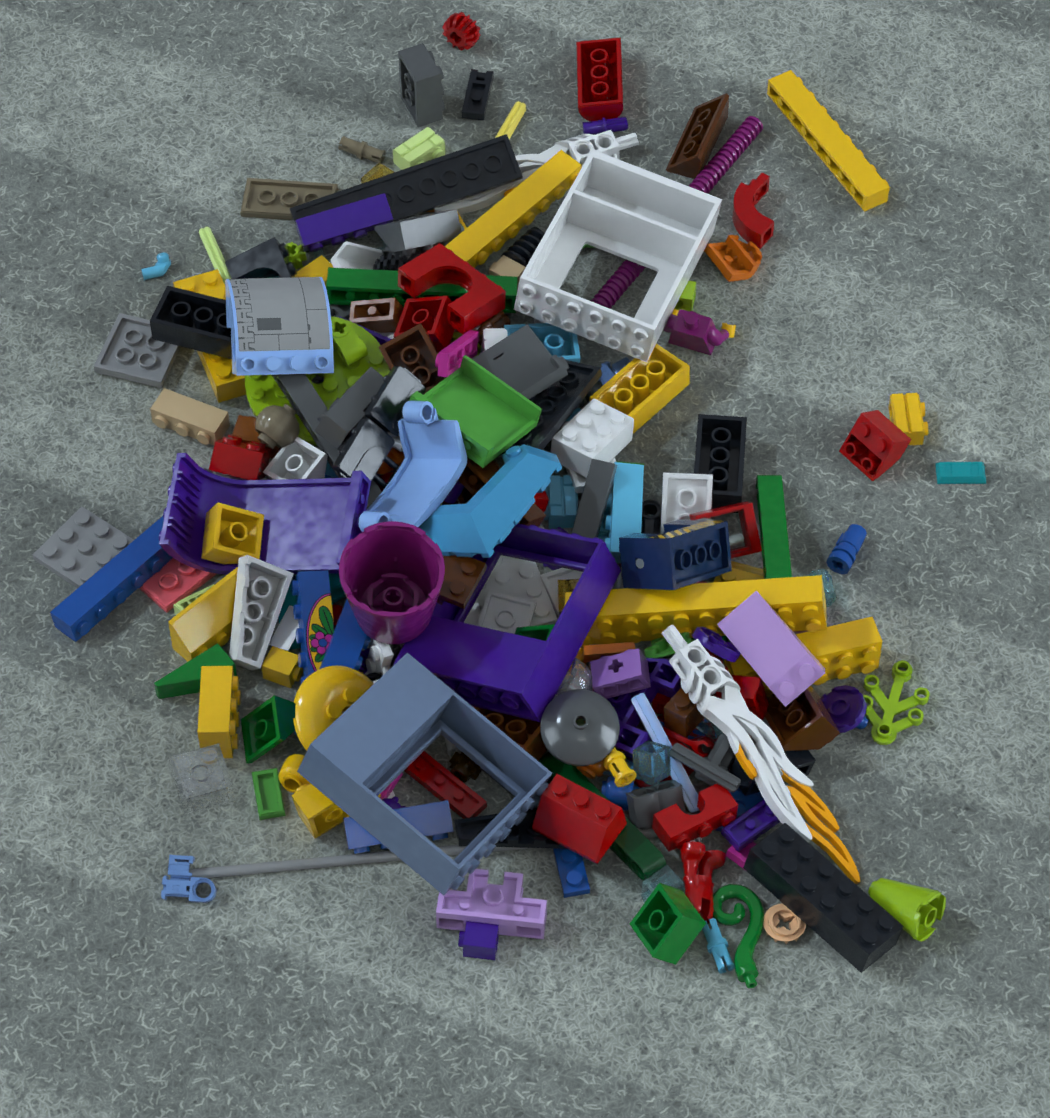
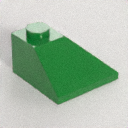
(267, 727)

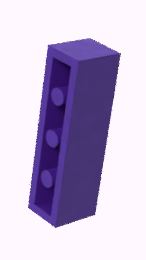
(343, 222)

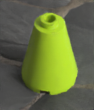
(910, 905)

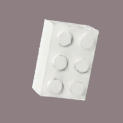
(592, 434)

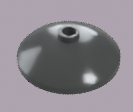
(576, 743)

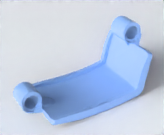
(428, 472)

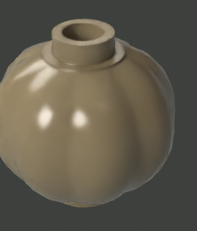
(277, 426)

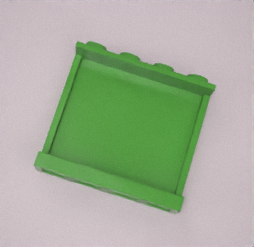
(487, 410)

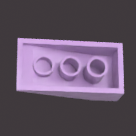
(771, 648)

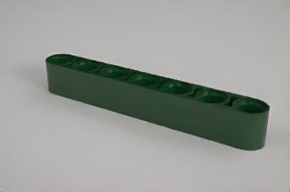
(630, 844)

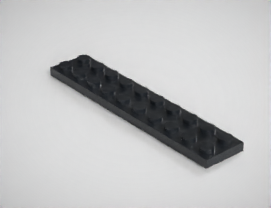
(431, 182)

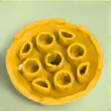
(324, 698)

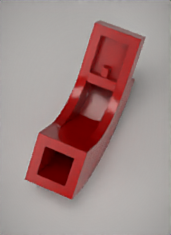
(747, 220)

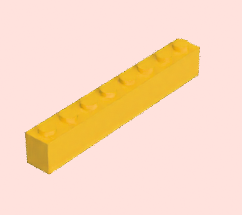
(828, 140)
(516, 210)

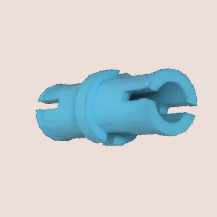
(717, 946)

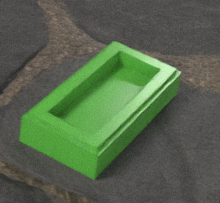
(268, 794)

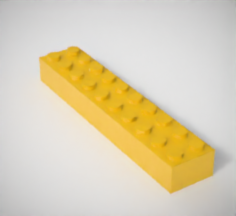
(646, 613)

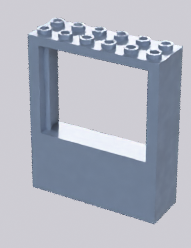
(385, 734)

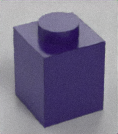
(479, 940)

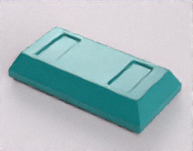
(960, 473)

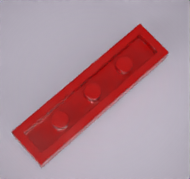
(446, 786)

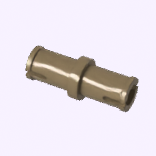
(362, 150)

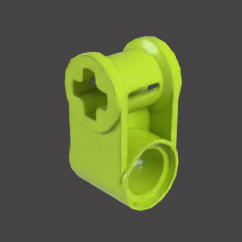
(347, 343)

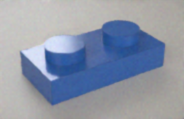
(571, 873)

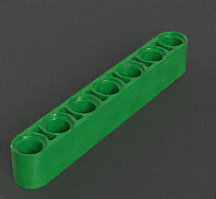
(773, 527)

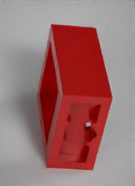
(748, 526)

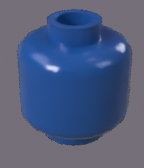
(616, 794)

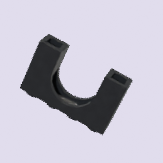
(262, 261)

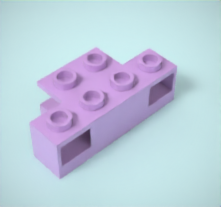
(493, 905)

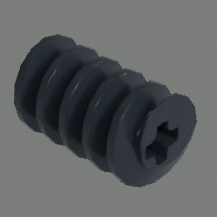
(525, 247)

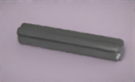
(705, 767)

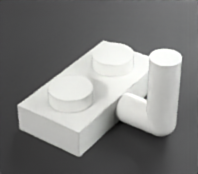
(379, 658)

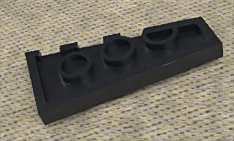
(520, 837)

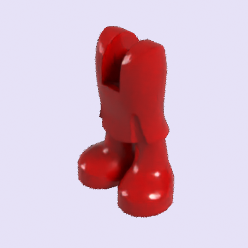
(700, 887)

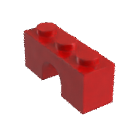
(676, 827)

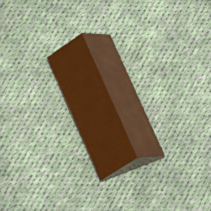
(699, 137)

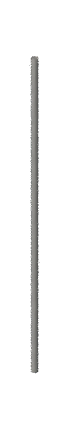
(331, 861)

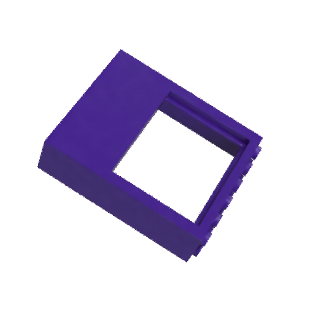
(508, 669)

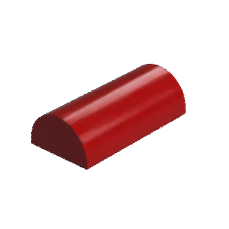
(599, 79)

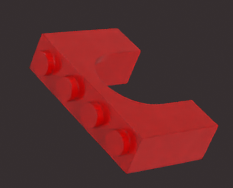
(443, 266)

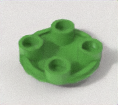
(661, 648)

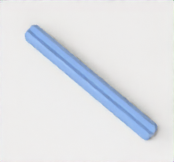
(658, 735)

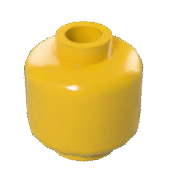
(288, 773)

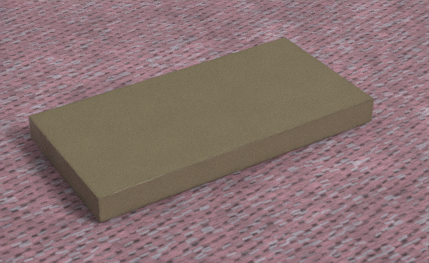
(275, 197)

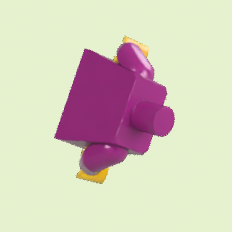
(696, 331)

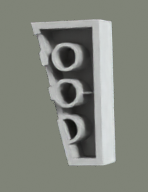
(257, 606)

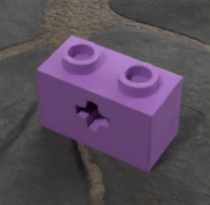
(620, 673)

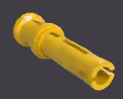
(619, 768)

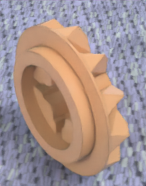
(772, 921)

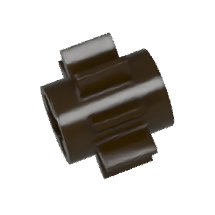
(464, 767)

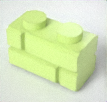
(419, 149)

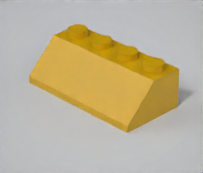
(645, 387)
(205, 620)

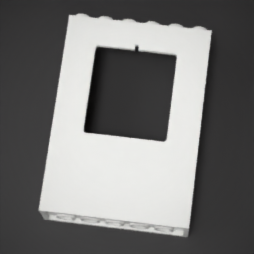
(633, 218)

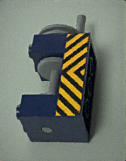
(679, 556)

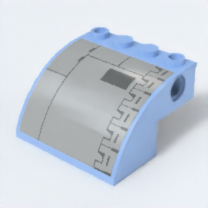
(279, 326)

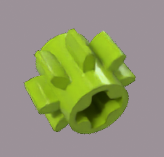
(296, 255)

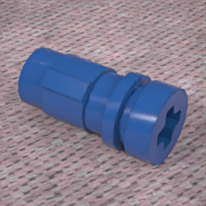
(846, 549)

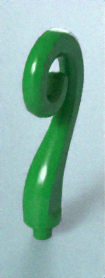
(744, 959)

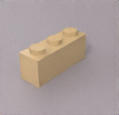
(189, 417)

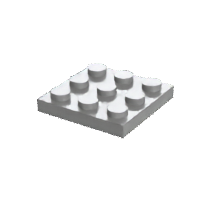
(134, 354)
(81, 547)

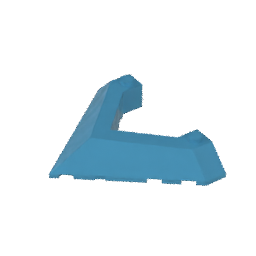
(496, 507)

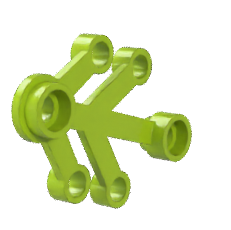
(892, 705)

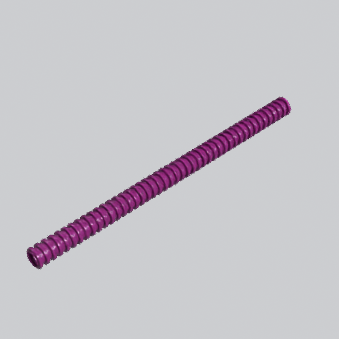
(703, 182)

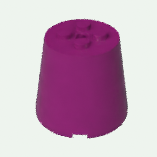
(389, 566)

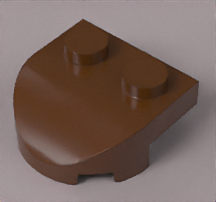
(460, 579)

